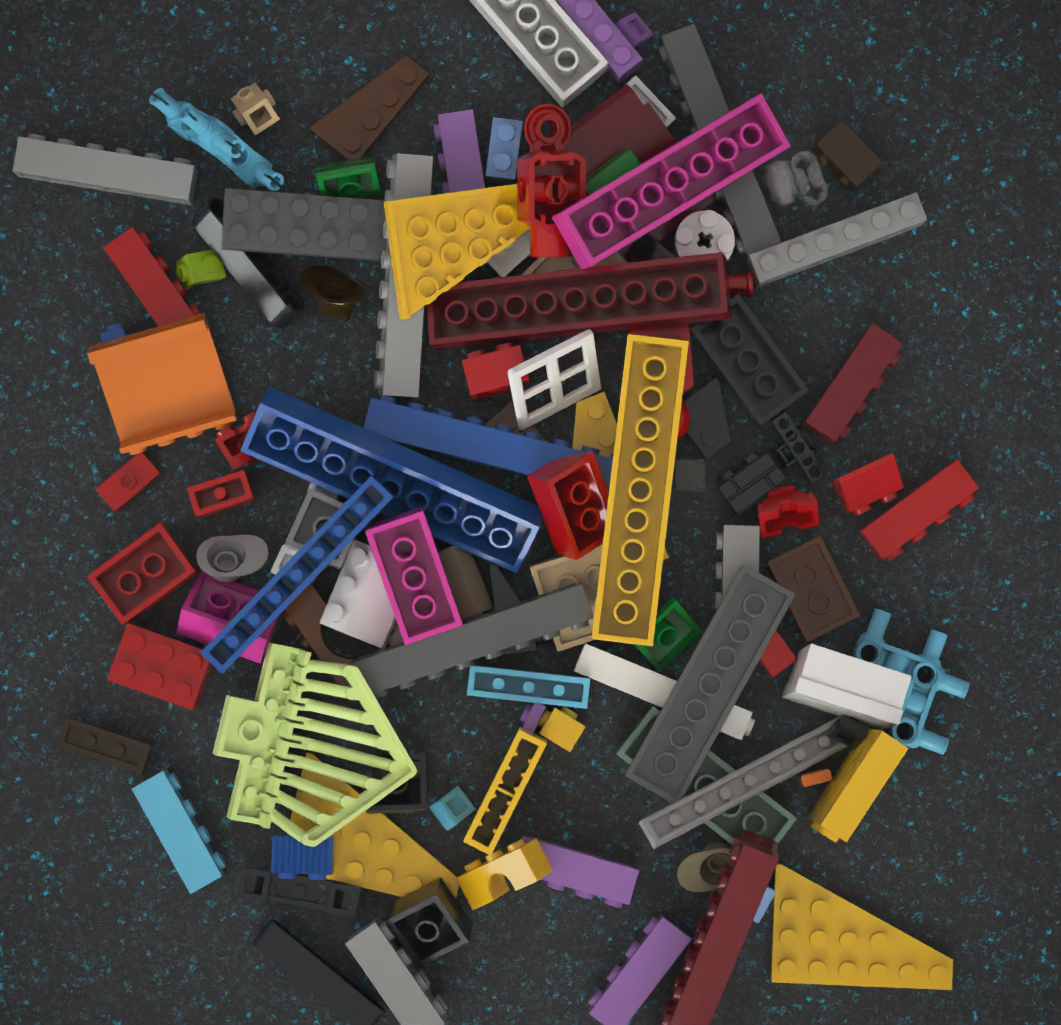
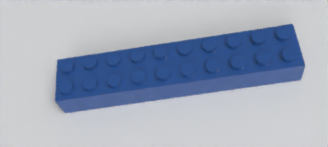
(345, 456)

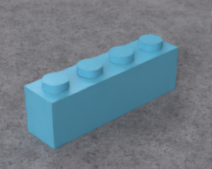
(528, 686)
(179, 831)

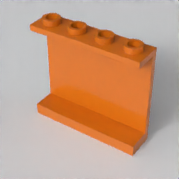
(163, 384)

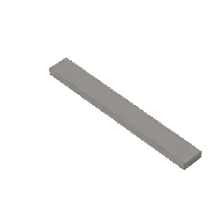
(740, 786)

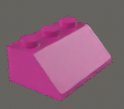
(213, 606)

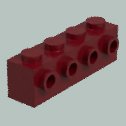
(853, 383)

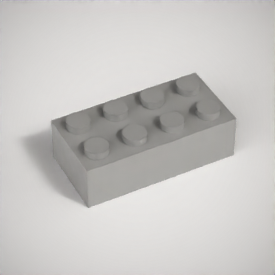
(395, 977)

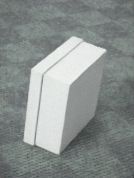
(847, 687)

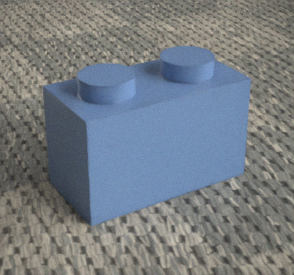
(504, 151)

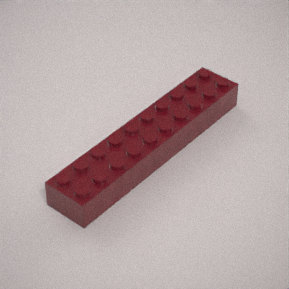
(579, 300)

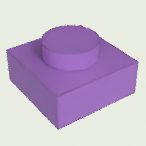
(634, 29)
(531, 716)

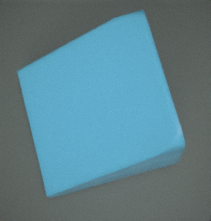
(452, 808)

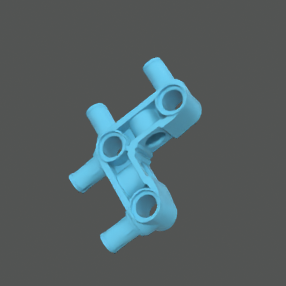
(217, 140)
(919, 694)

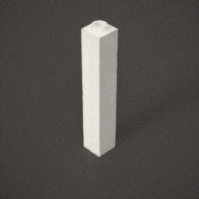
(647, 685)

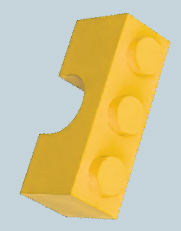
(521, 864)

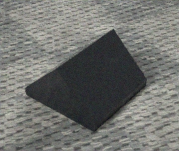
(408, 797)

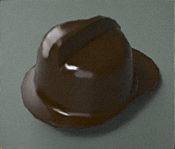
(333, 291)

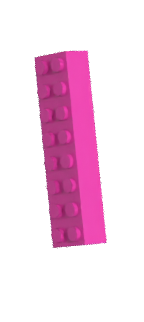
(671, 181)

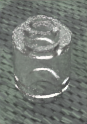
(781, 183)

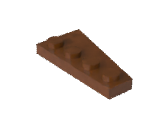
(366, 115)

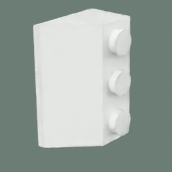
(360, 600)

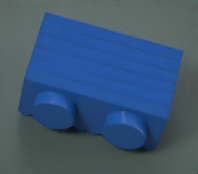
(293, 857)

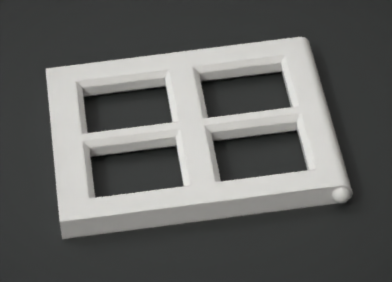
(549, 358)

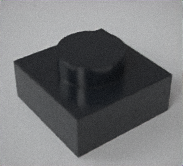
(848, 731)

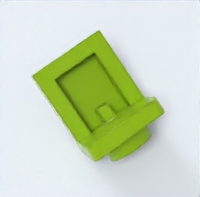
(199, 269)

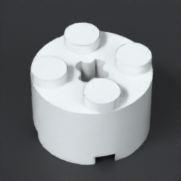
(706, 226)

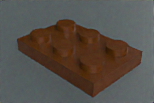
(820, 592)

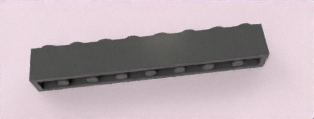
(704, 103)
(477, 638)

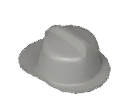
(232, 556)

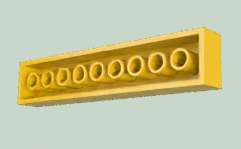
(640, 490)

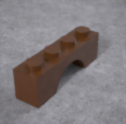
(306, 613)

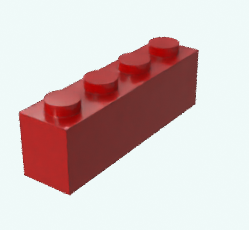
(149, 278)
(919, 510)

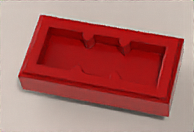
(128, 481)

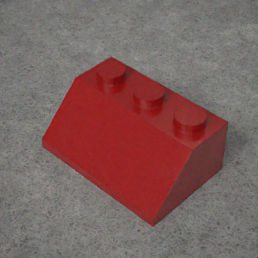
(572, 503)

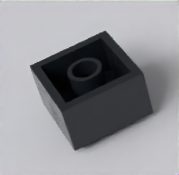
(429, 922)

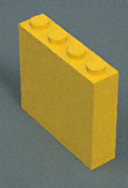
(856, 785)
(505, 791)

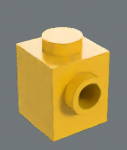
(561, 727)

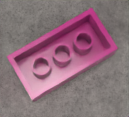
(413, 575)

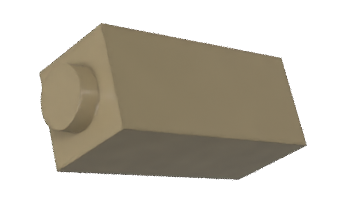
(465, 582)

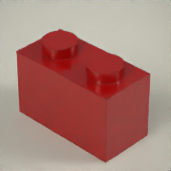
(221, 494)

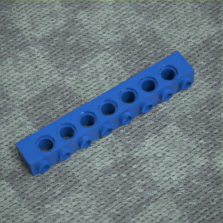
(297, 574)

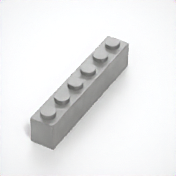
(105, 170)
(836, 240)

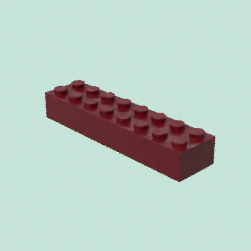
(723, 931)

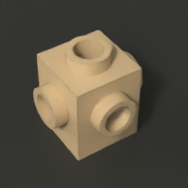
(254, 108)

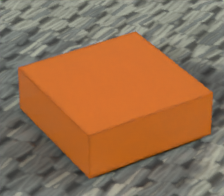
(815, 777)

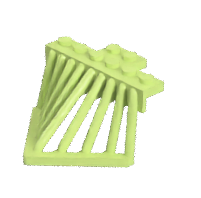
(262, 732)

